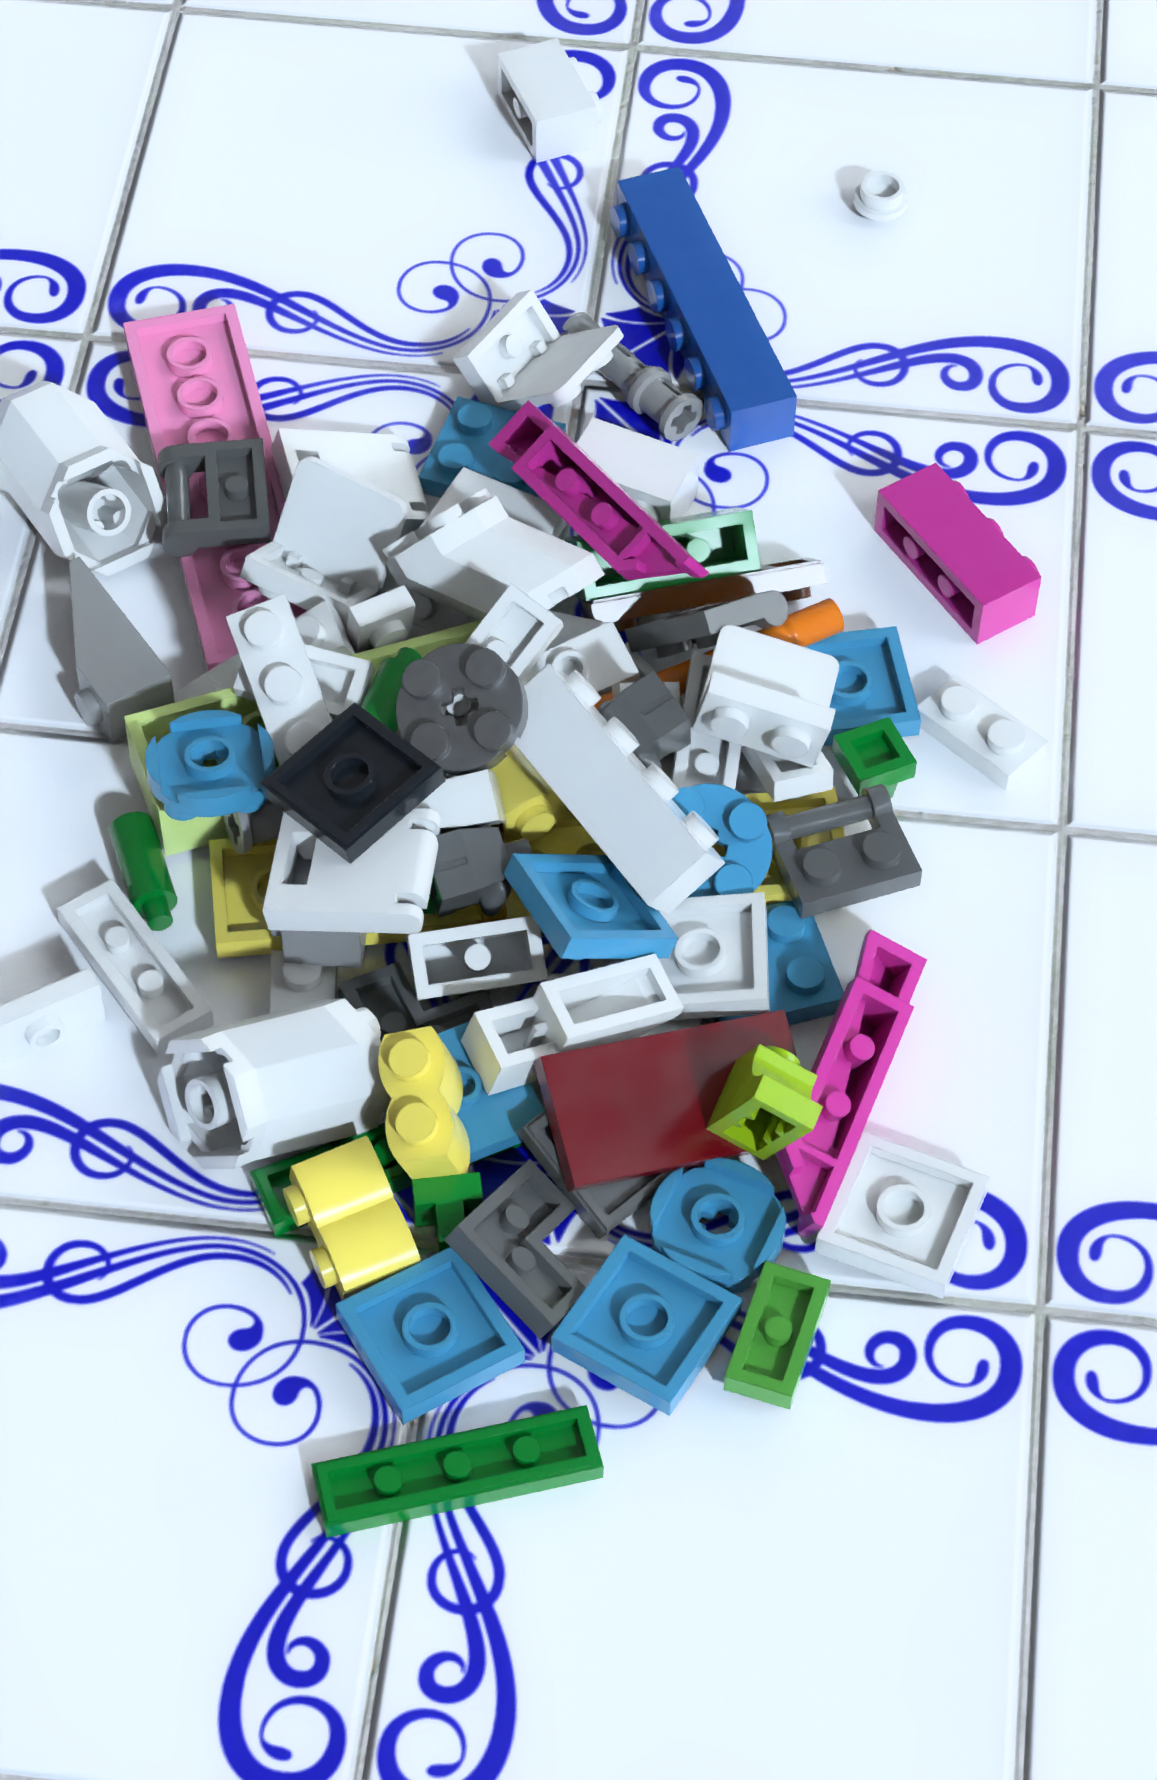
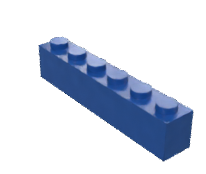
(704, 310)

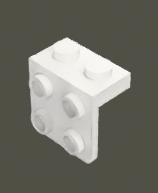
(527, 359)
(328, 540)
(768, 695)

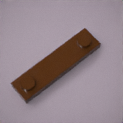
(789, 577)

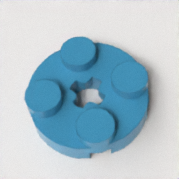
(194, 791)
(740, 830)
(726, 1188)

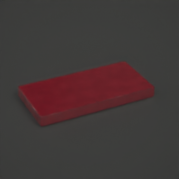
(647, 1099)

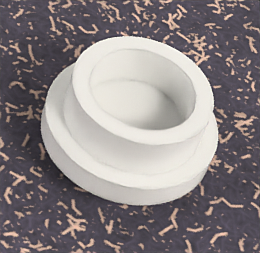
(881, 196)

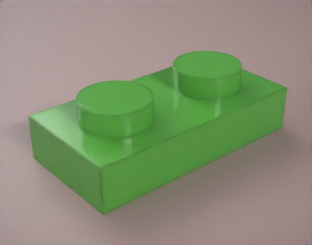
(777, 1335)

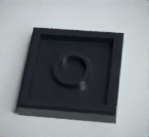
(352, 782)

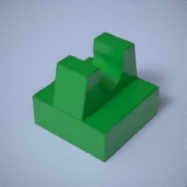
(874, 756)
(445, 1202)

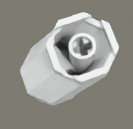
(77, 478)
(478, 551)
(275, 1083)

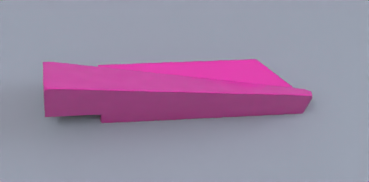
(590, 499)
(851, 1074)

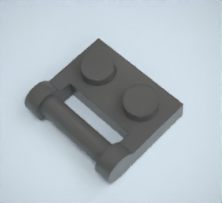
(234, 495)
(703, 624)
(846, 867)

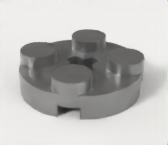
(432, 685)

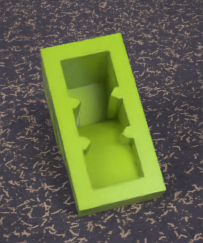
(766, 1102)

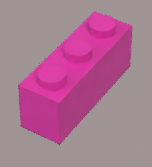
(957, 553)

